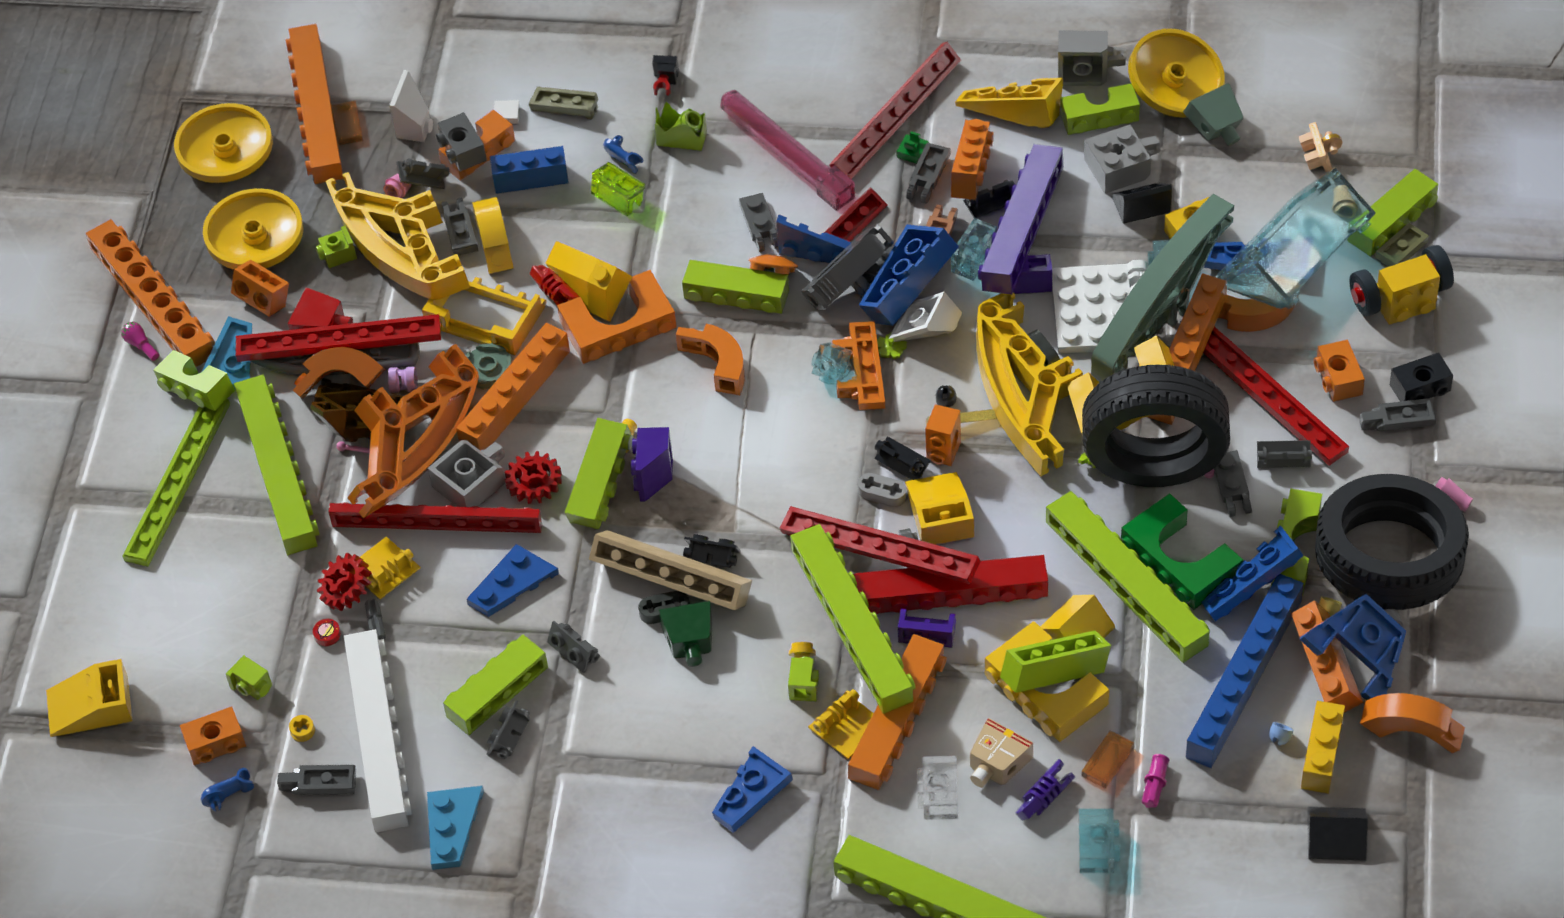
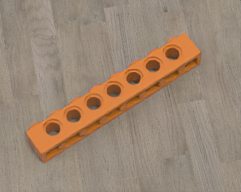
(149, 292)

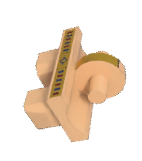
(1323, 145)

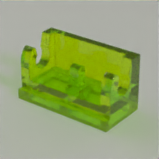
(617, 188)

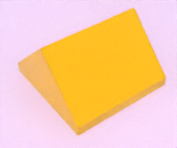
(1079, 616)

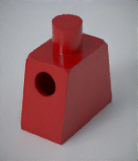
(317, 311)

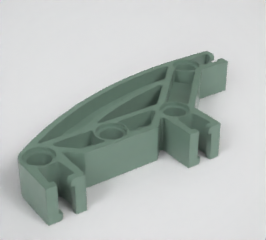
(1162, 288)

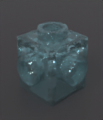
(831, 363)

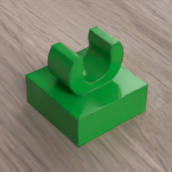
(911, 147)

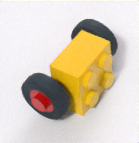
(1404, 287)

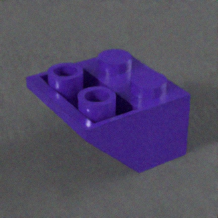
(652, 461)

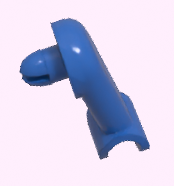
(614, 149)
(217, 793)

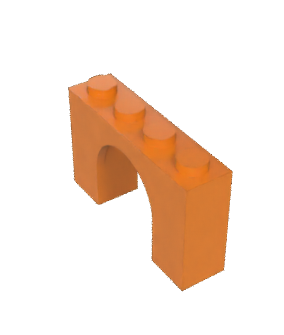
(597, 339)

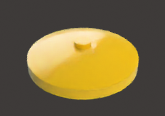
(1173, 69)
(223, 143)
(253, 226)

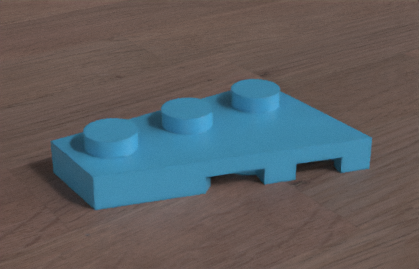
(224, 351)
(450, 823)

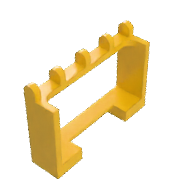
(509, 339)

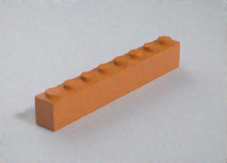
(315, 104)

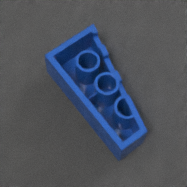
(906, 272)

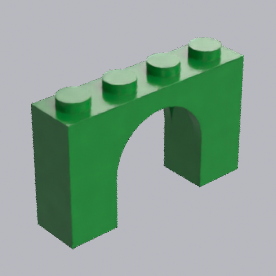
(1191, 580)

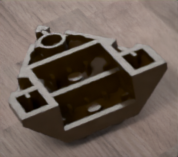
(336, 408)

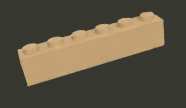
(670, 570)

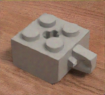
(1085, 57)
(1120, 157)
(468, 474)

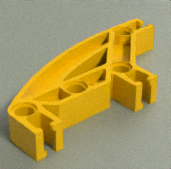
(410, 266)
(1007, 348)

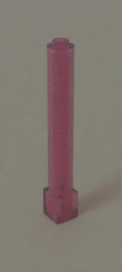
(830, 183)

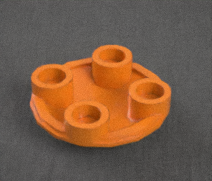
(781, 264)

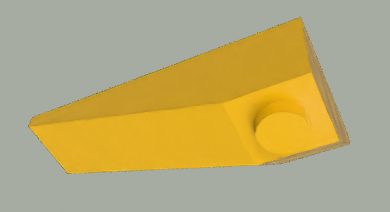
(1026, 105)
(592, 279)

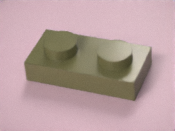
(1402, 245)

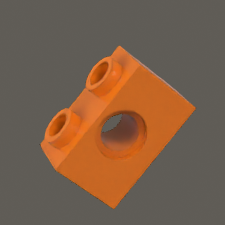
(1339, 370)
(943, 435)
(219, 724)

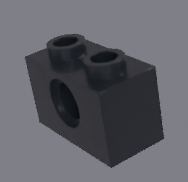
(1421, 378)

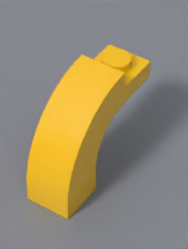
(493, 235)

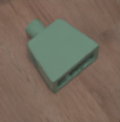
(1216, 114)

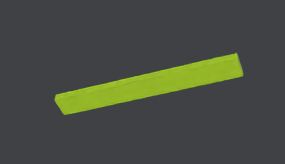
(174, 485)

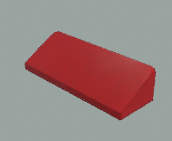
(857, 216)

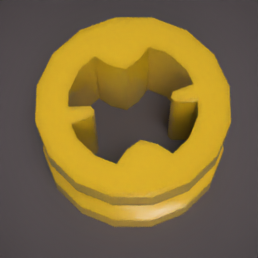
(299, 721)

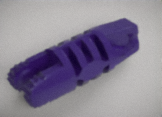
(1044, 792)

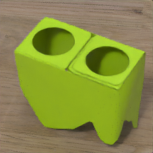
(678, 136)

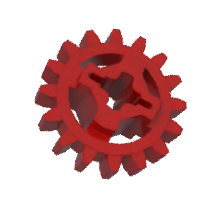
(533, 477)
(344, 581)

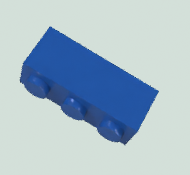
(529, 169)

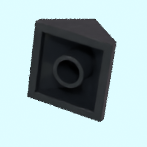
(1143, 202)
(1337, 833)

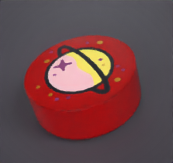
(326, 632)

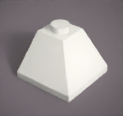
(410, 111)
(927, 318)

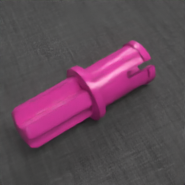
(1155, 780)

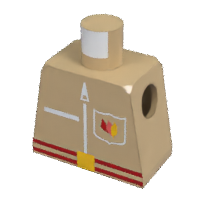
(998, 754)

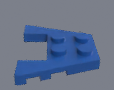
(1368, 634)

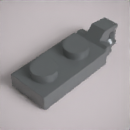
(1399, 416)
(319, 780)

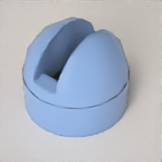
(1281, 732)

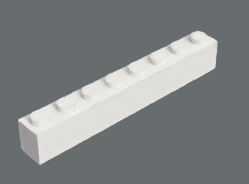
(376, 731)

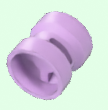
(402, 379)

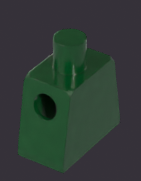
(688, 631)

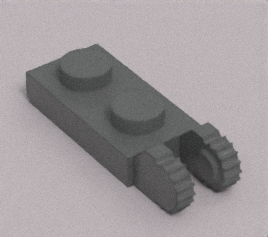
(928, 171)
(759, 220)
(459, 229)
(1232, 483)

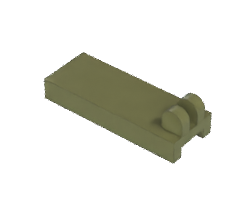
(564, 101)

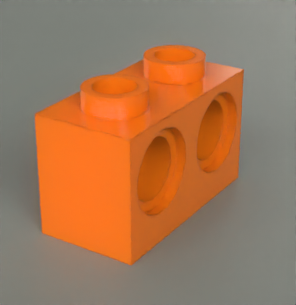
(259, 288)

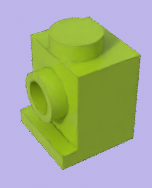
(336, 248)
(249, 678)
(803, 679)

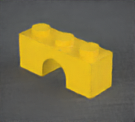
(1322, 747)

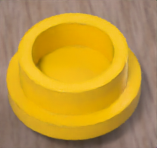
(802, 649)

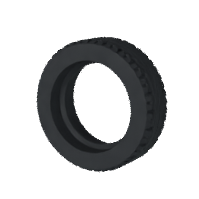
(1156, 391)
(1398, 500)

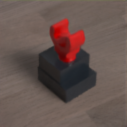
(666, 70)

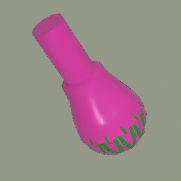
(134, 335)

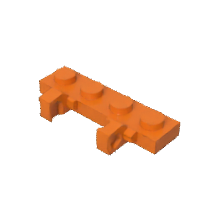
(867, 382)

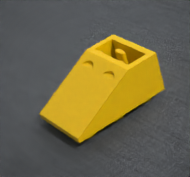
(941, 508)
(90, 699)

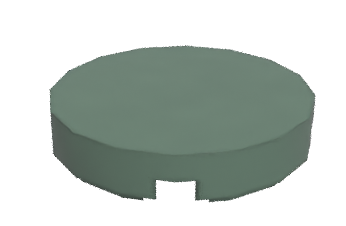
(490, 363)

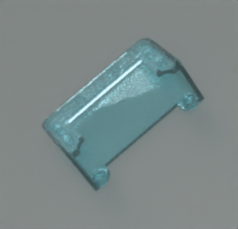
(1297, 241)

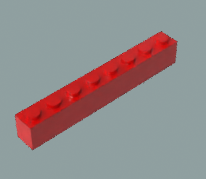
(993, 582)

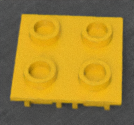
(388, 566)
(843, 723)

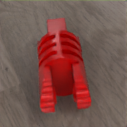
(552, 284)

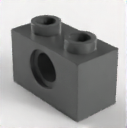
(461, 142)

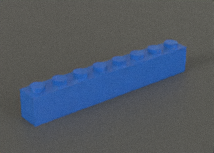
(1244, 671)

